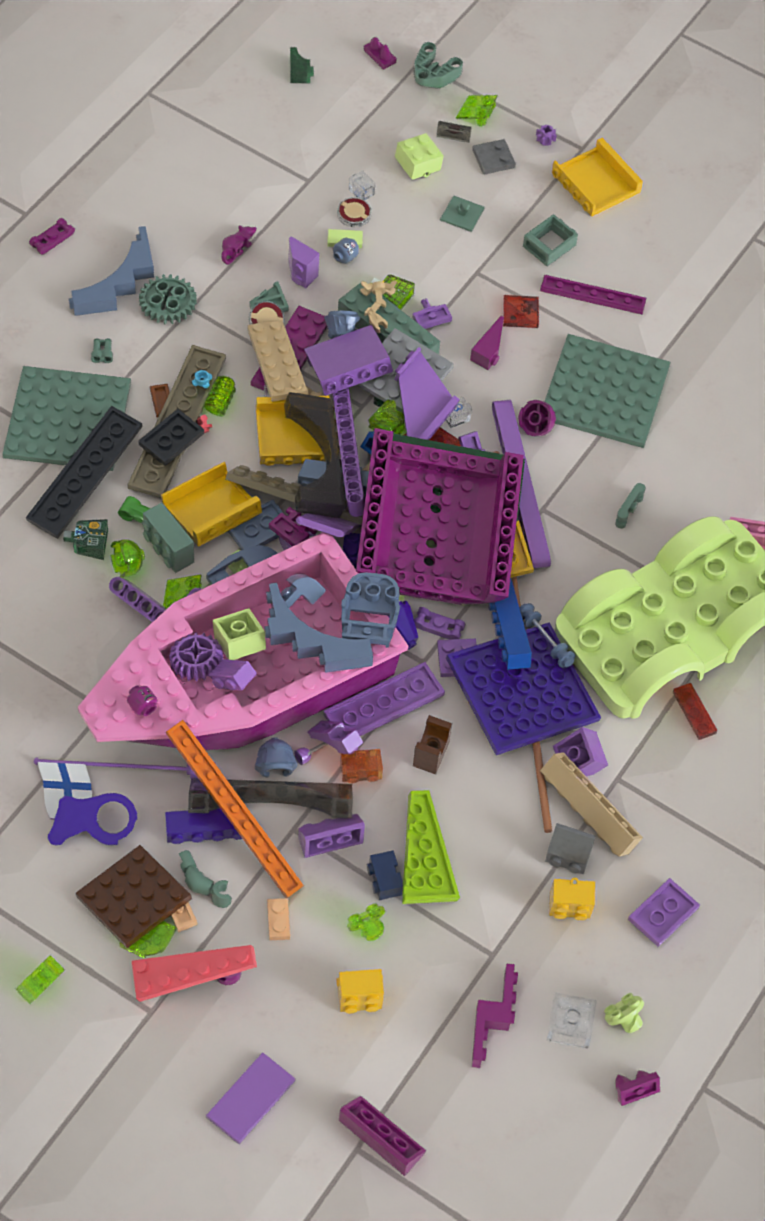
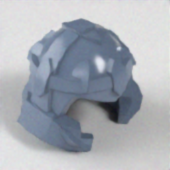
(341, 322)
(275, 755)

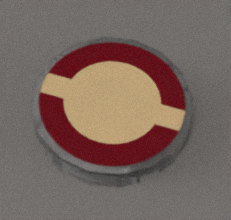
(354, 212)
(265, 312)

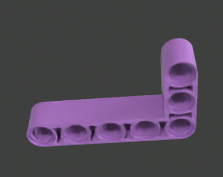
(142, 600)

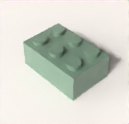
(168, 538)

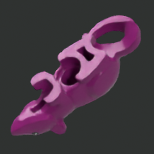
(233, 244)

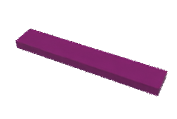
(593, 294)

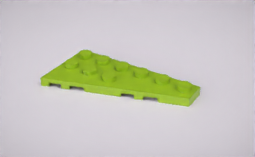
(426, 863)

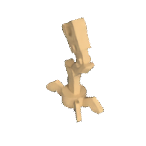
(377, 288)

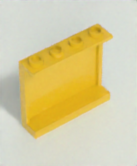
(598, 178)
(282, 438)
(210, 505)

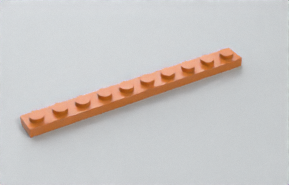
(234, 809)

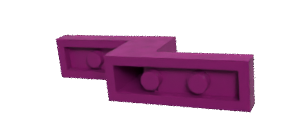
(494, 1015)

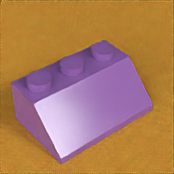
(331, 835)

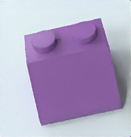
(303, 263)
(583, 750)

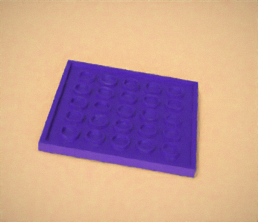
(522, 703)

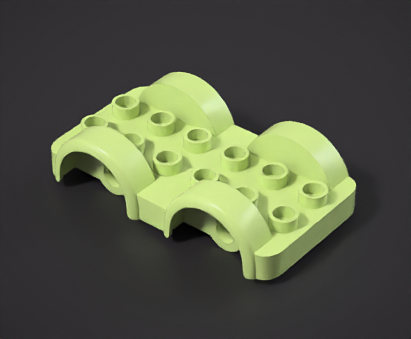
(669, 616)

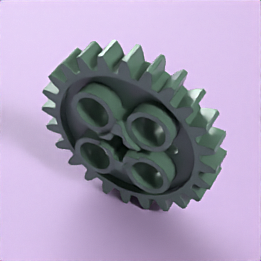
(157, 292)

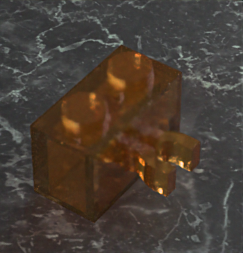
(361, 766)

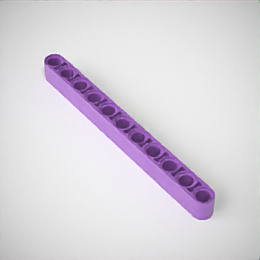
(349, 452)
(528, 509)

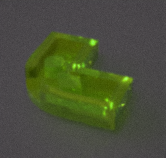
(154, 942)

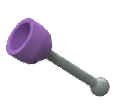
(303, 754)

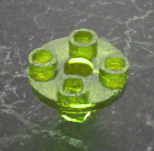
(368, 922)

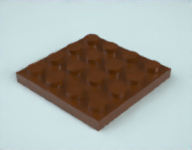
(133, 896)

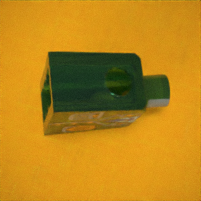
(89, 538)

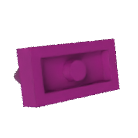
(380, 53)
(641, 1087)

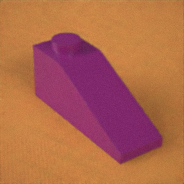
(487, 348)

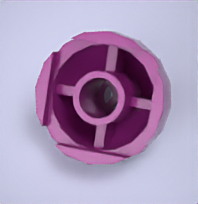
(537, 418)

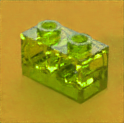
(39, 979)

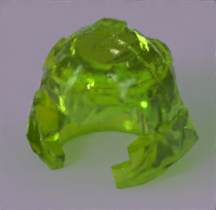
(388, 418)

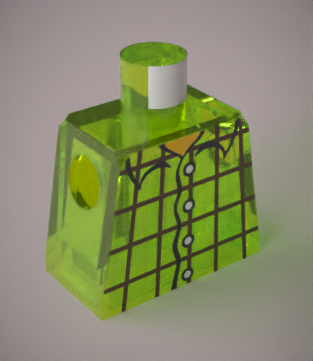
(403, 292)

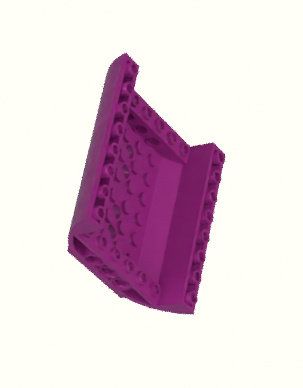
(470, 532)

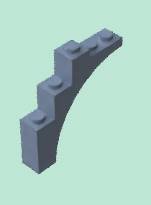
(333, 652)

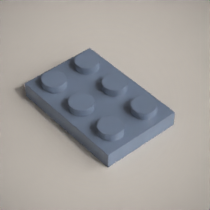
(257, 530)

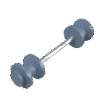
(560, 652)

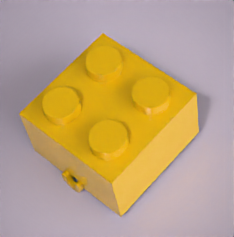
(572, 899)
(360, 990)

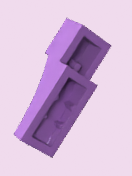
(335, 734)

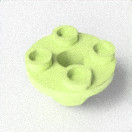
(625, 1013)

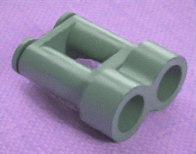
(102, 355)

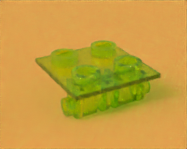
(478, 108)
(180, 588)

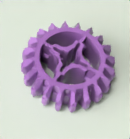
(184, 654)

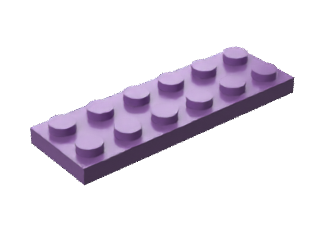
(387, 700)

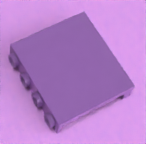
(348, 360)

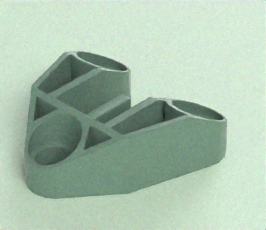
(432, 74)

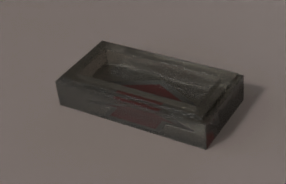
(454, 131)

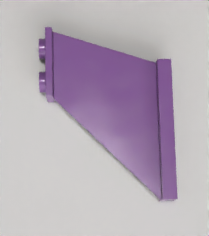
(423, 396)

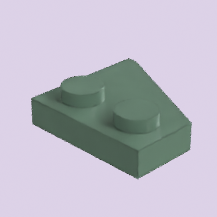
(274, 295)

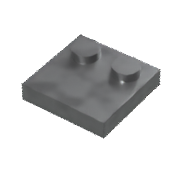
(493, 156)

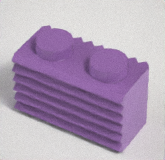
(232, 674)

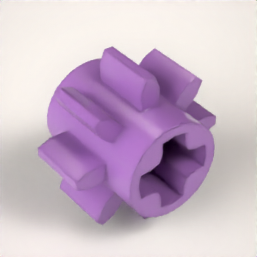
(546, 135)

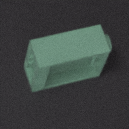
(543, 252)

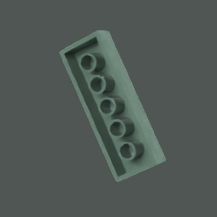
(396, 318)

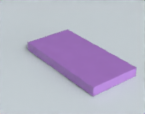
(250, 1098)

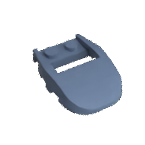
(250, 556)
(373, 595)

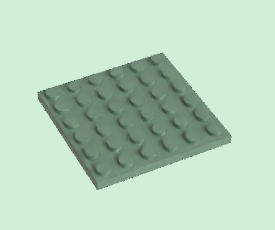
(606, 390)
(58, 412)

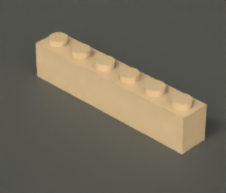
(591, 804)

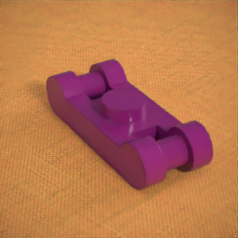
(52, 236)

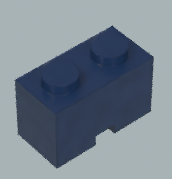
(386, 879)

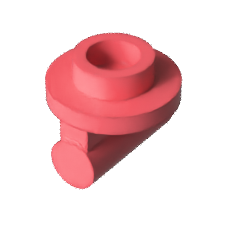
(202, 421)

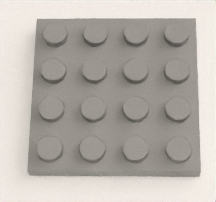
(398, 347)

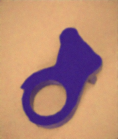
(81, 815)

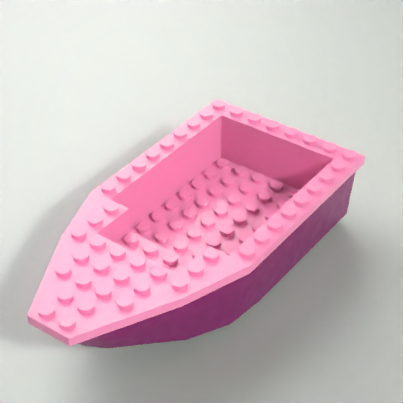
(284, 686)

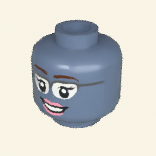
(345, 250)

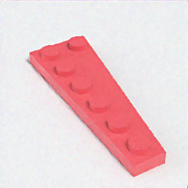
(176, 972)

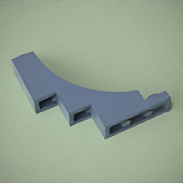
(102, 296)

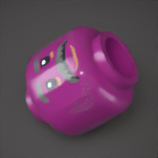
(142, 700)

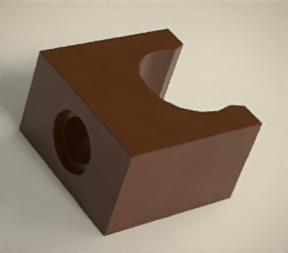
(433, 745)

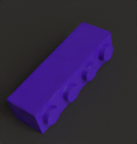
(199, 826)

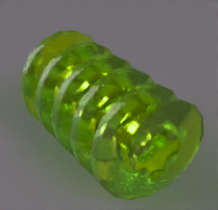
(220, 396)

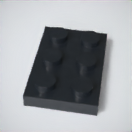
(171, 437)

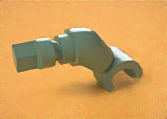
(200, 884)

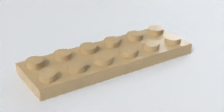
(276, 359)

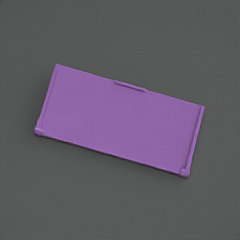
(331, 525)

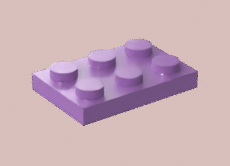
(663, 912)

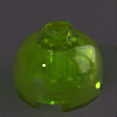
(127, 557)

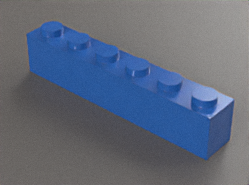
(511, 631)

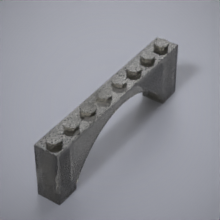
(327, 493)
(330, 798)

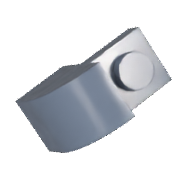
(302, 586)

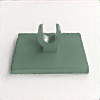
(462, 213)

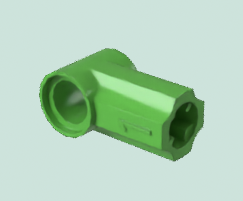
(132, 509)

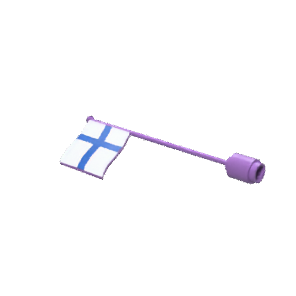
(72, 779)

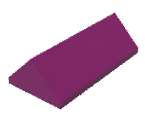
(381, 1134)

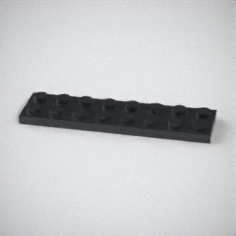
(84, 472)

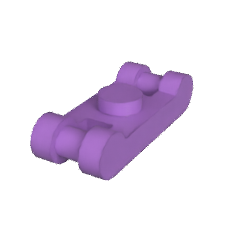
(438, 624)

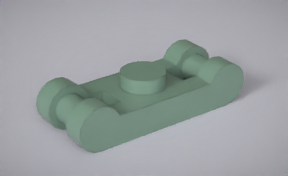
(630, 505)

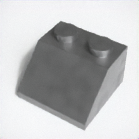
(570, 848)

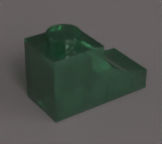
(299, 67)

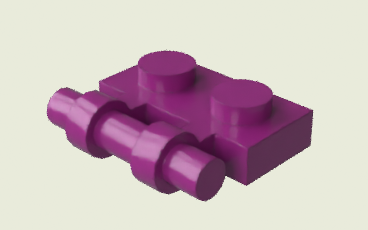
(287, 528)

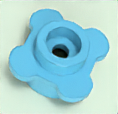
(202, 379)

